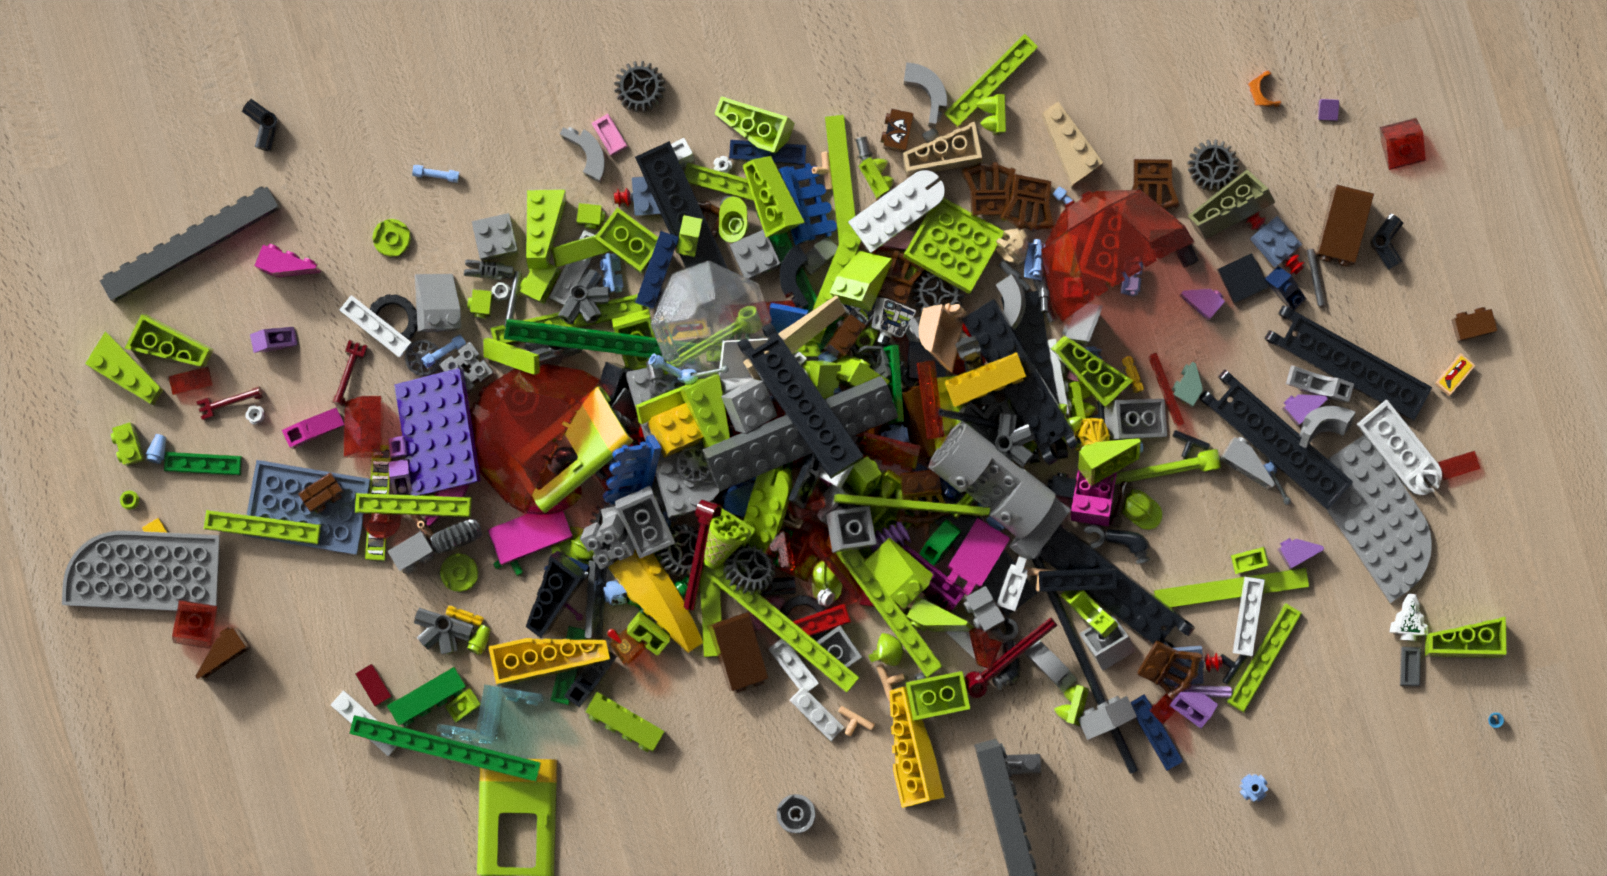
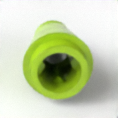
(479, 641)

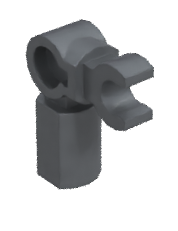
(658, 386)

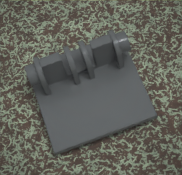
(625, 411)

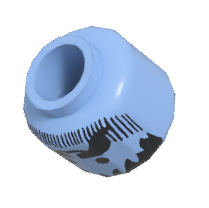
(896, 432)
(615, 593)

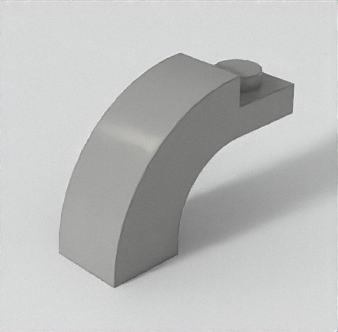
(595, 159)
(1319, 385)
(1325, 419)
(1051, 665)

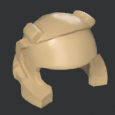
(1014, 248)

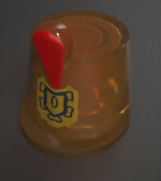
(625, 646)

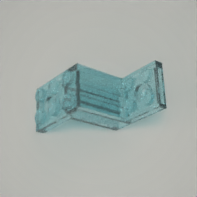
(490, 714)

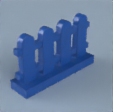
(807, 230)
(642, 468)

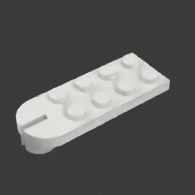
(897, 209)
(1401, 449)

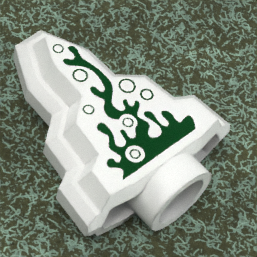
(1409, 621)

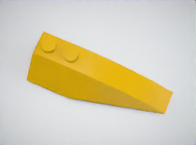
(657, 595)
(538, 658)
(915, 761)

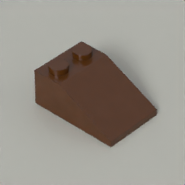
(224, 650)

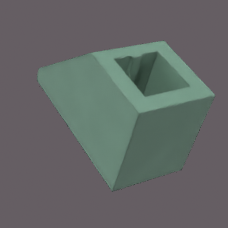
(1189, 387)

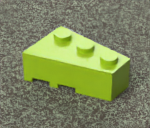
(855, 371)

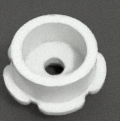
(722, 160)
(501, 286)
(250, 414)
(825, 597)

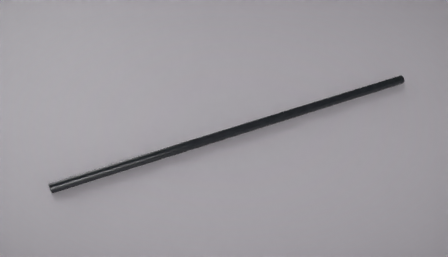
(1086, 668)

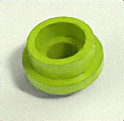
(123, 500)

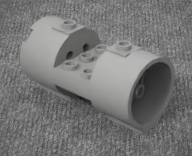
(993, 480)

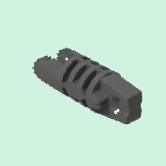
(488, 270)

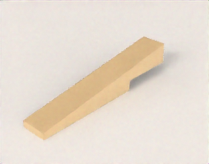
(806, 328)

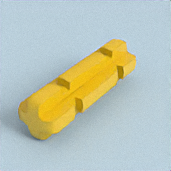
(1133, 374)
(464, 615)

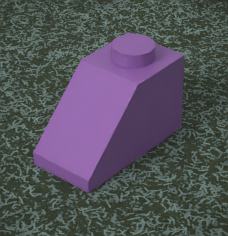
(1204, 301)
(273, 339)
(1301, 405)
(400, 477)
(1297, 551)
(1194, 706)

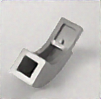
(927, 80)
(1013, 299)

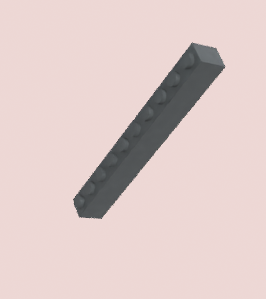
(189, 244)

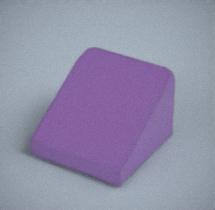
(1328, 109)
(397, 447)

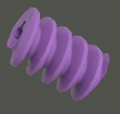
(896, 534)

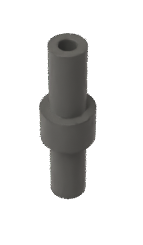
(1008, 270)
(1044, 295)

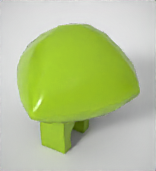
(888, 650)

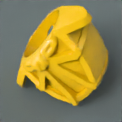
(1092, 431)

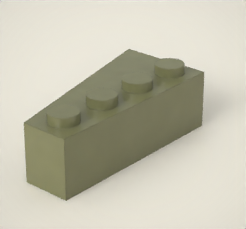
(1231, 205)

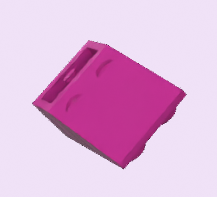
(279, 264)
(1093, 502)

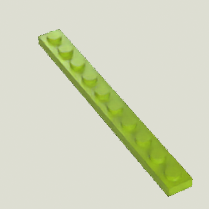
(786, 630)

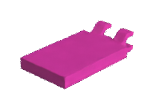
(977, 555)

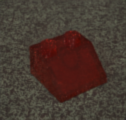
(1403, 143)
(194, 624)

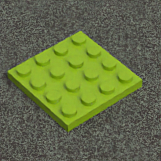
(953, 245)

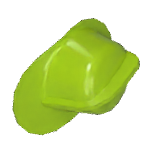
(733, 219)
(1142, 510)
(575, 548)
(824, 578)

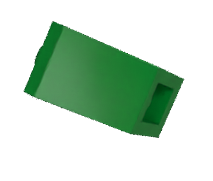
(940, 543)

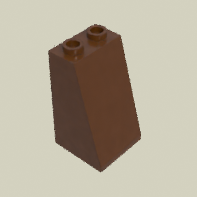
(1344, 225)
(738, 652)

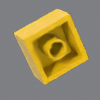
(675, 430)

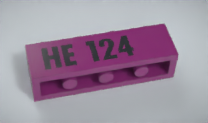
(938, 590)

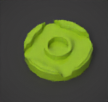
(391, 237)
(459, 572)

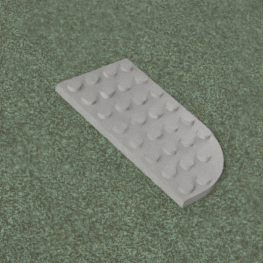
(678, 494)
(1381, 520)
(143, 570)

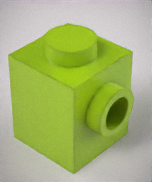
(590, 215)
(480, 303)

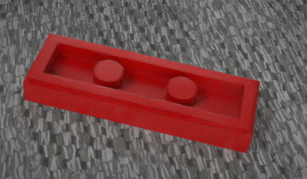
(824, 620)

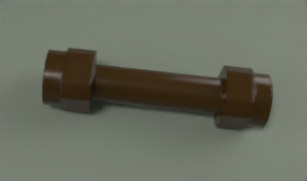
(1125, 488)

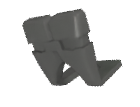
(879, 366)

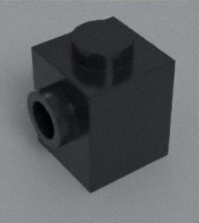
(1062, 485)

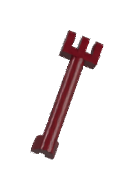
(354, 353)
(210, 407)

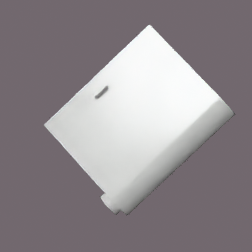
(734, 358)

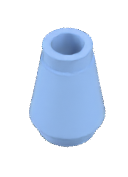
(157, 449)

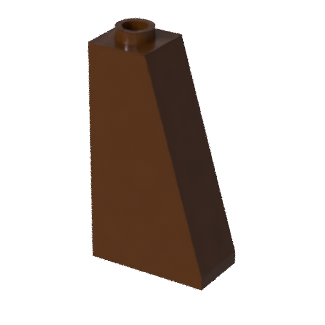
(915, 421)

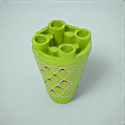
(723, 539)

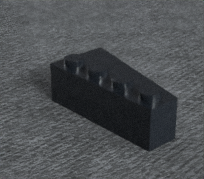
(558, 587)

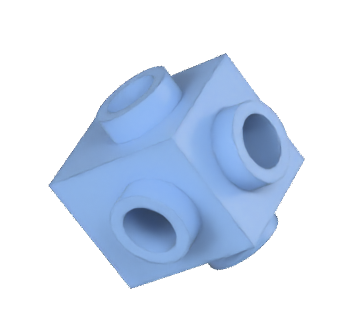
(1246, 787)

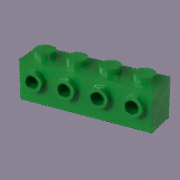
(427, 696)

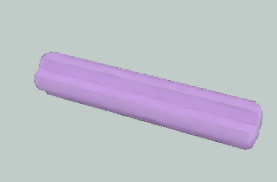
(1211, 691)

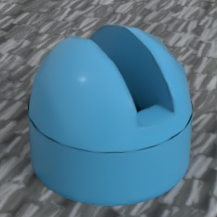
(1491, 720)

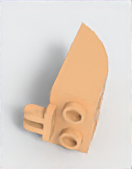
(940, 331)

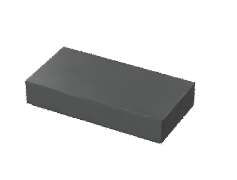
(1410, 666)

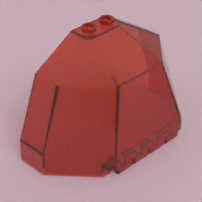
(1102, 240)
(518, 424)

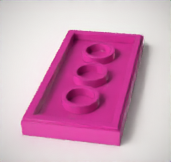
(528, 535)

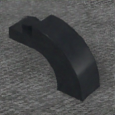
(789, 270)
(588, 680)

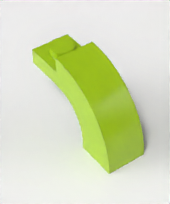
(1090, 611)

